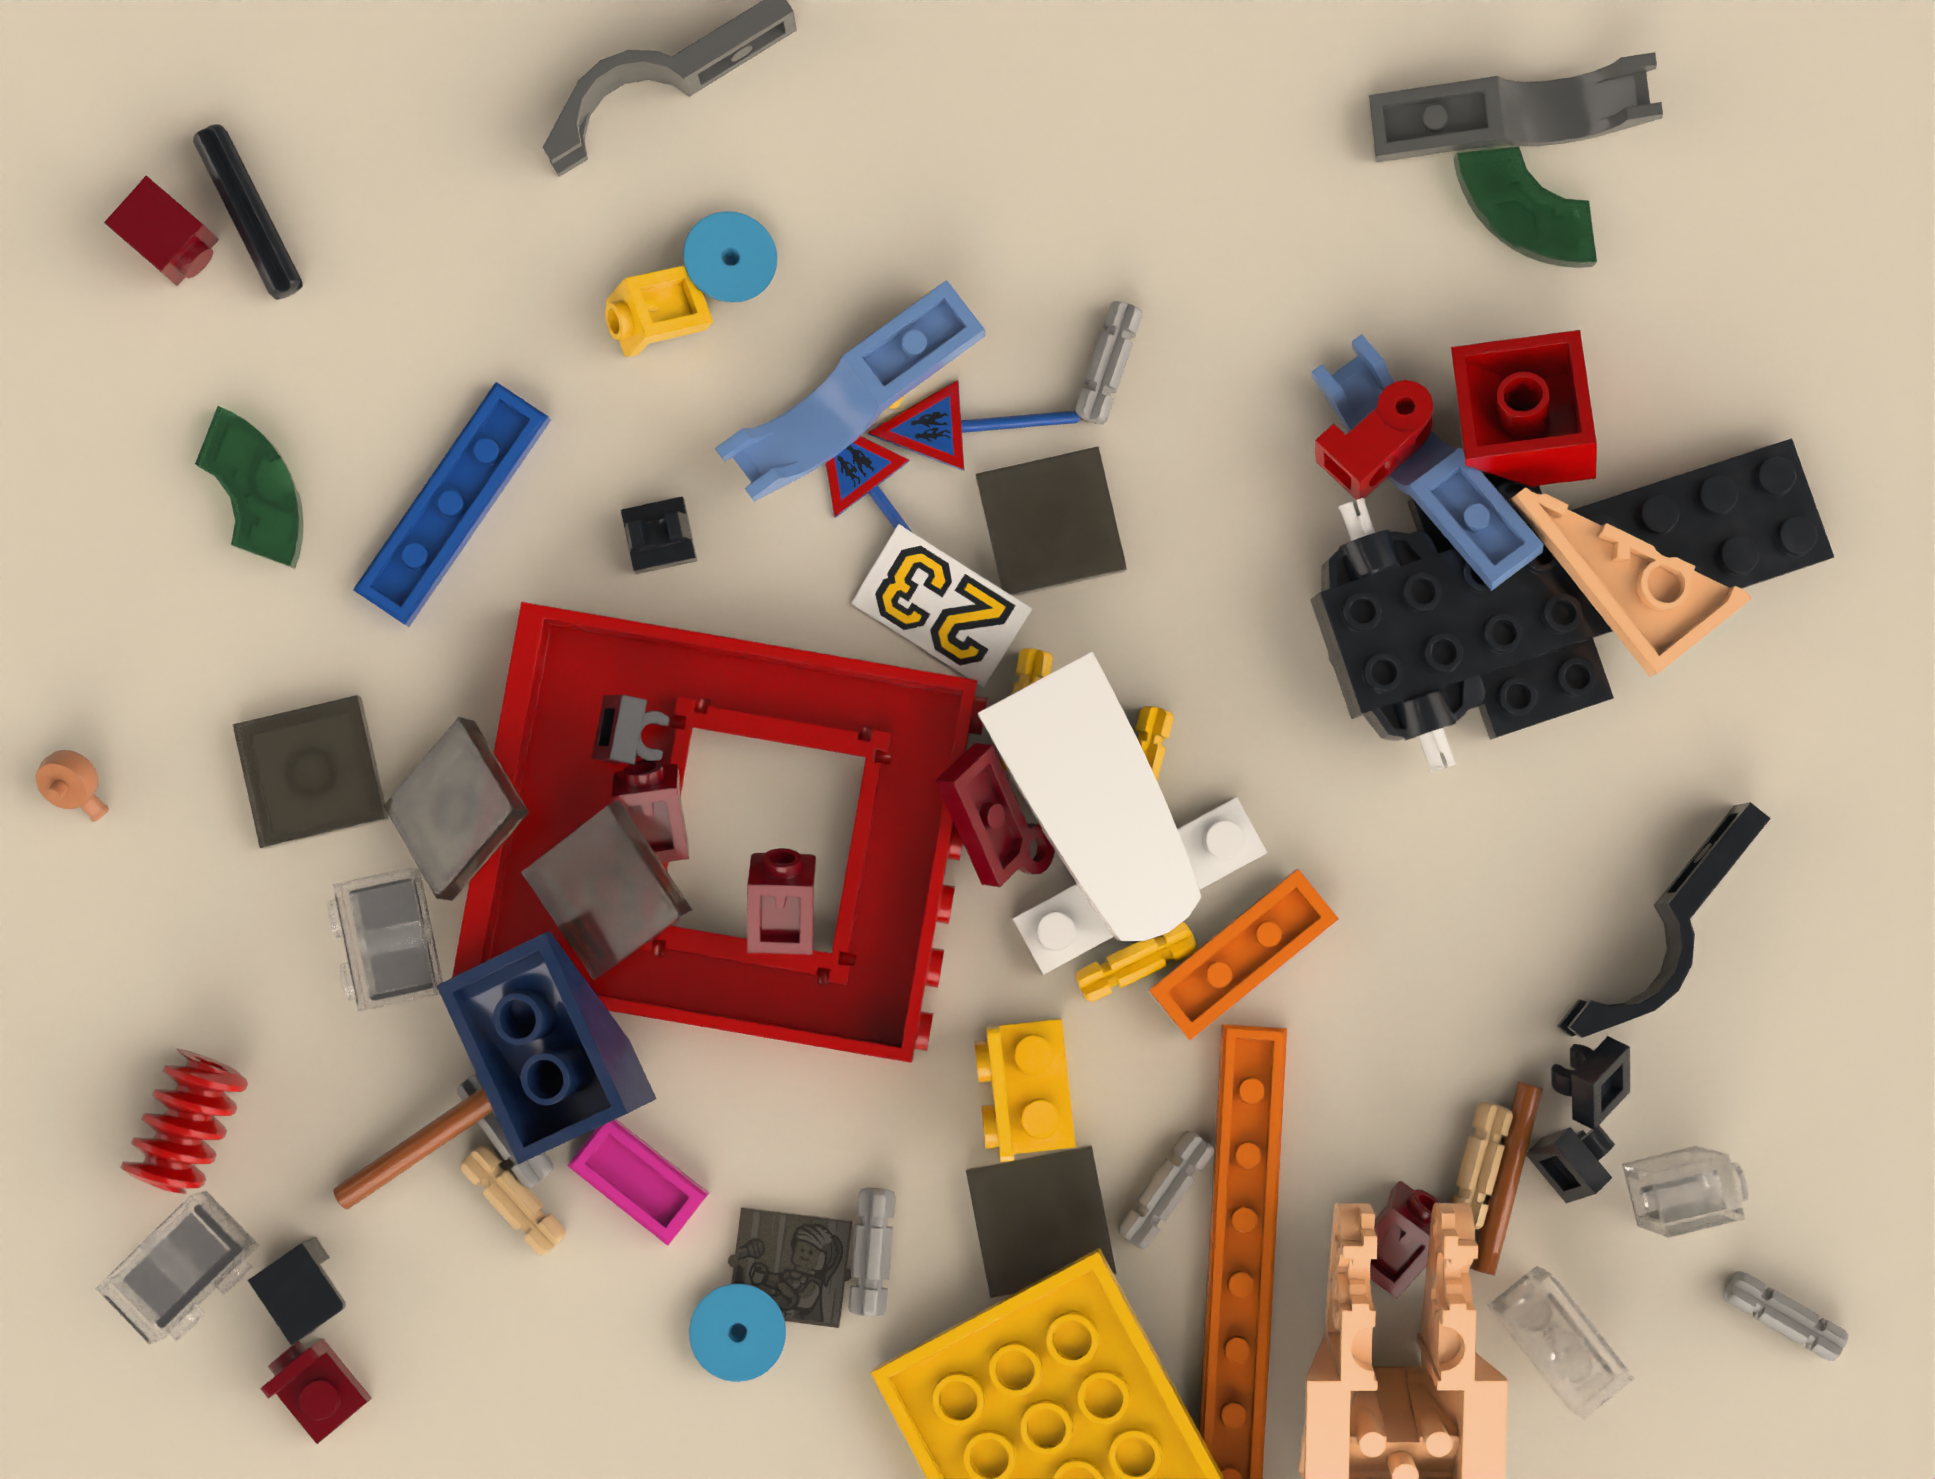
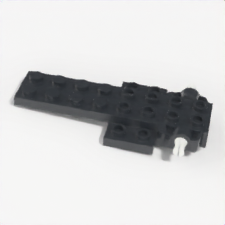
(1429, 640)

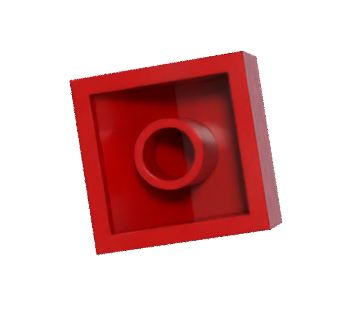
(1526, 408)

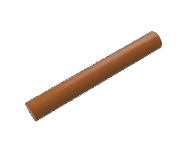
(413, 1149)
(1501, 1202)

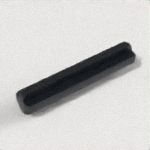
(247, 211)

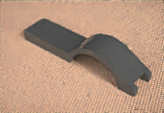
(687, 71)
(1513, 112)

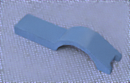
(856, 392)
(1436, 477)

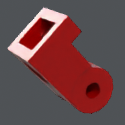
(1379, 441)

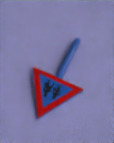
(936, 426)
(859, 472)

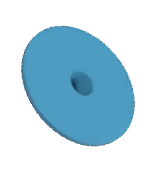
(730, 257)
(737, 1332)

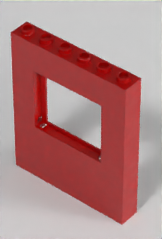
(762, 692)

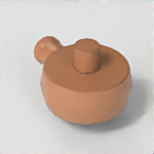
(70, 783)

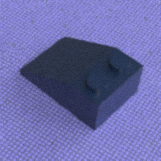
(544, 1047)

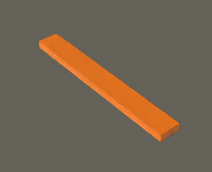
(1242, 1247)

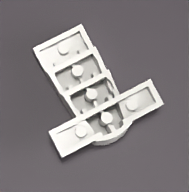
(1105, 818)

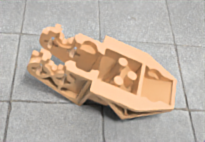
(1403, 1420)

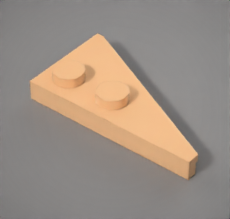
(1645, 598)

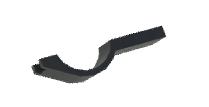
(1676, 909)

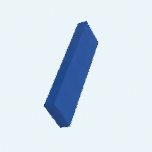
(452, 504)

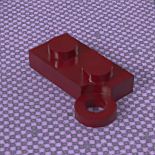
(991, 818)

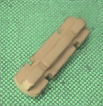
(1482, 1158)
(512, 1199)

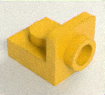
(655, 309)

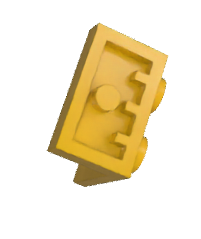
(1028, 1088)

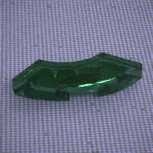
(1523, 211)
(259, 488)

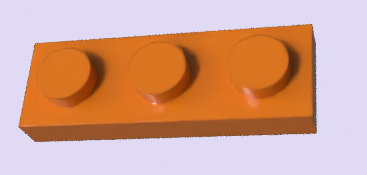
(1243, 954)

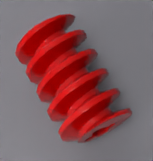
(186, 1124)

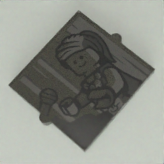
(795, 1262)

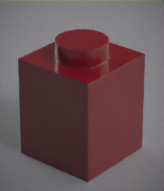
(163, 232)

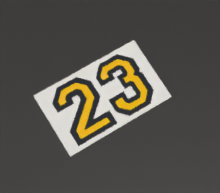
(941, 605)

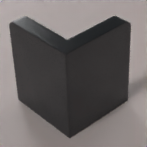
(298, 1291)

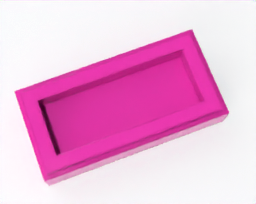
(638, 1180)

